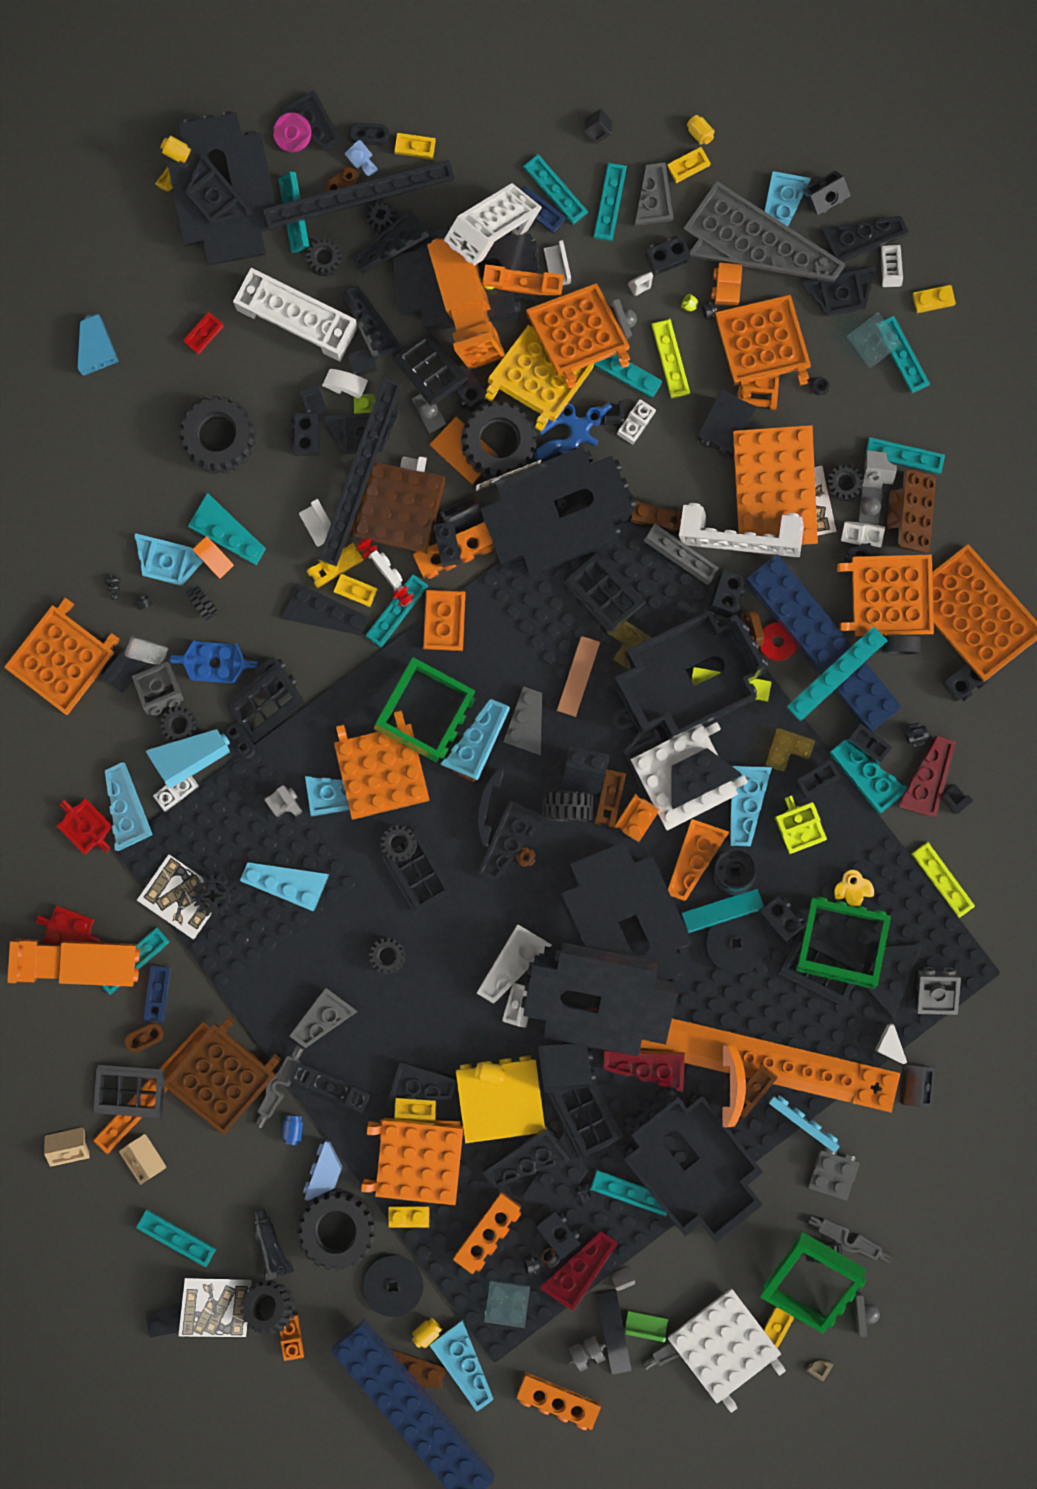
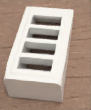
(891, 278)
(641, 283)

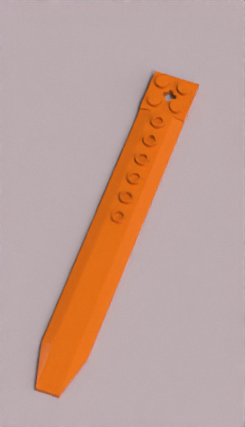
(793, 1066)

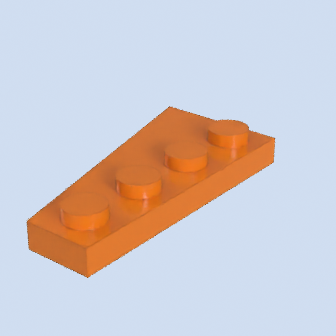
(695, 855)

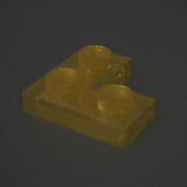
(630, 637)
(786, 744)

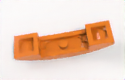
(523, 282)
(737, 1085)

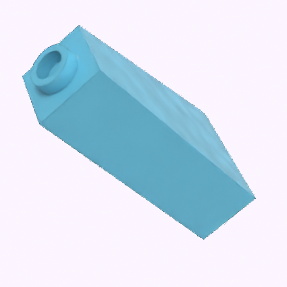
(188, 756)

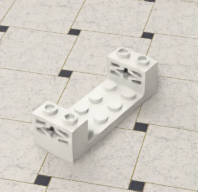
(490, 220)
(296, 313)
(695, 534)

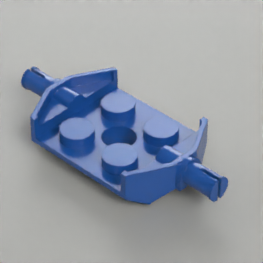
(198, 660)

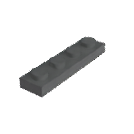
(681, 554)

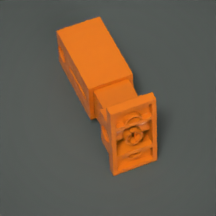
(467, 305)
(73, 962)

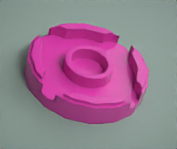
(292, 132)

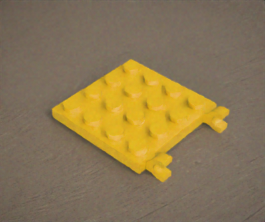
(532, 380)

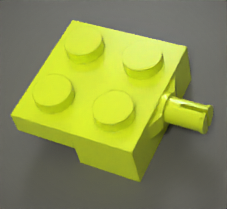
(800, 826)

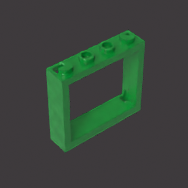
(409, 741)
(838, 973)
(830, 1258)

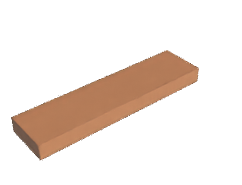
(578, 676)

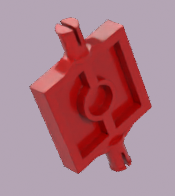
(85, 826)
(67, 926)

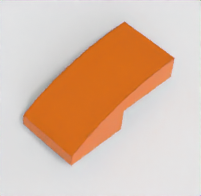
(213, 557)
(292, 1340)

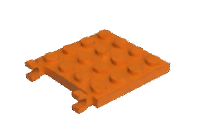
(578, 331)
(763, 342)
(891, 594)
(61, 658)
(380, 772)
(416, 1161)

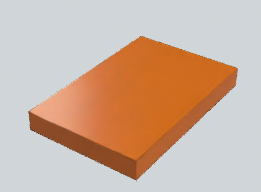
(449, 447)
(444, 620)

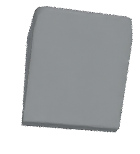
(623, 1278)

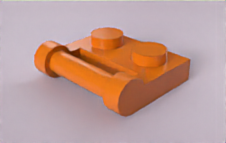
(764, 386)

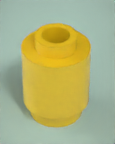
(700, 130)
(175, 149)
(489, 1073)
(426, 1333)

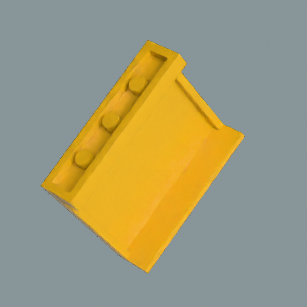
(504, 1108)

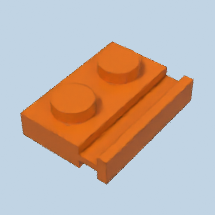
(637, 818)

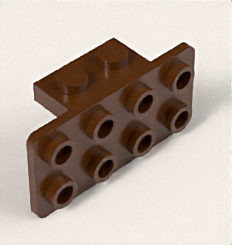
(912, 511)

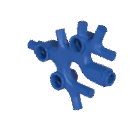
(578, 428)

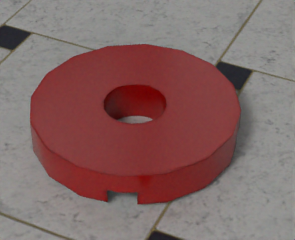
(772, 652)

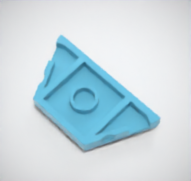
(166, 560)

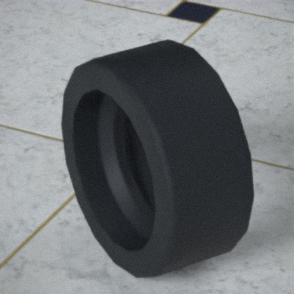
(902, 645)

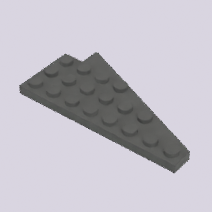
(743, 234)

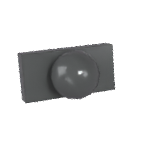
(624, 318)
(429, 414)
(870, 506)
(864, 1314)

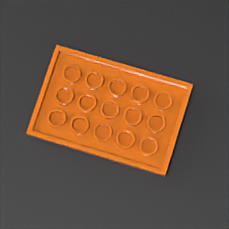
(775, 479)
(979, 614)

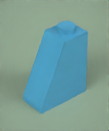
(94, 346)

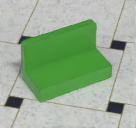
(646, 1326)

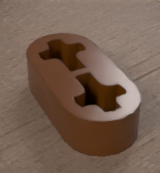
(752, 620)

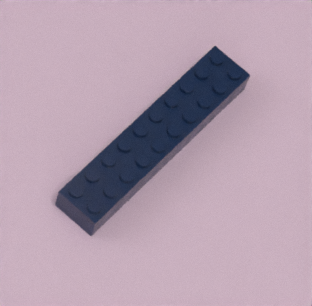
(820, 641)
(411, 1410)

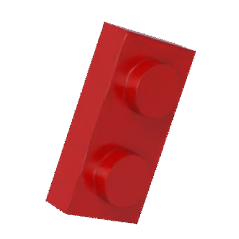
(203, 333)

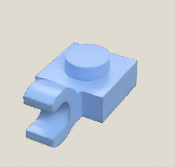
(359, 156)

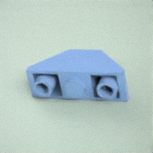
(324, 1172)

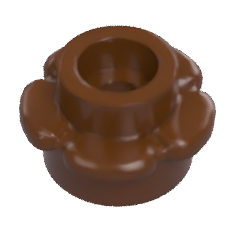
(525, 862)

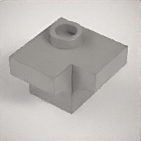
(878, 470)
(283, 801)

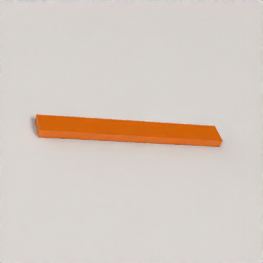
(121, 1124)

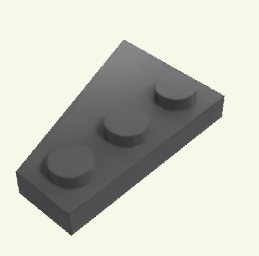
(655, 196)
(525, 725)
(322, 1017)

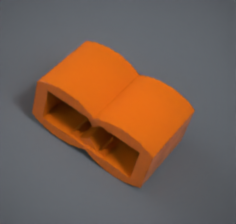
(727, 284)

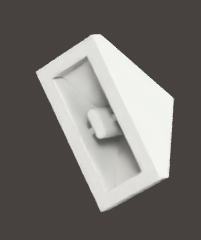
(890, 1045)

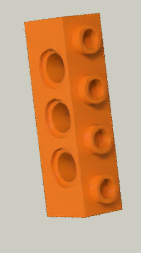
(479, 533)
(475, 1262)
(532, 1383)

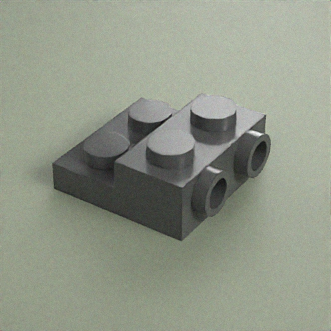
(158, 689)
(938, 991)
(833, 1173)

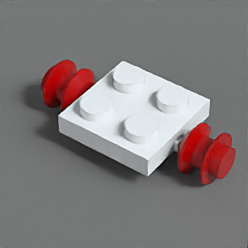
(383, 564)

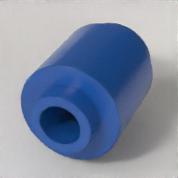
(292, 1129)

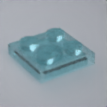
(874, 340)
(507, 1304)

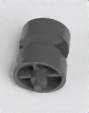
(587, 1353)

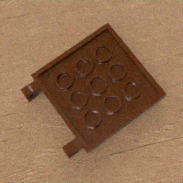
(399, 507)
(220, 1077)

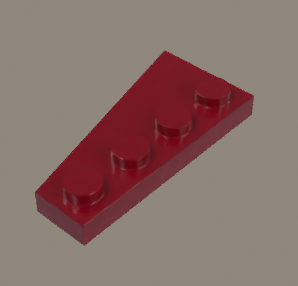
(928, 782)
(655, 1066)
(576, 1276)

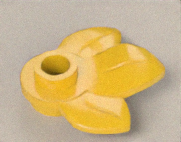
(853, 891)

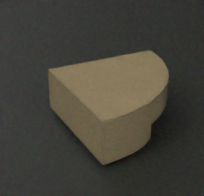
(819, 1369)

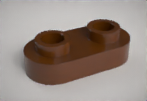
(340, 181)
(144, 1037)

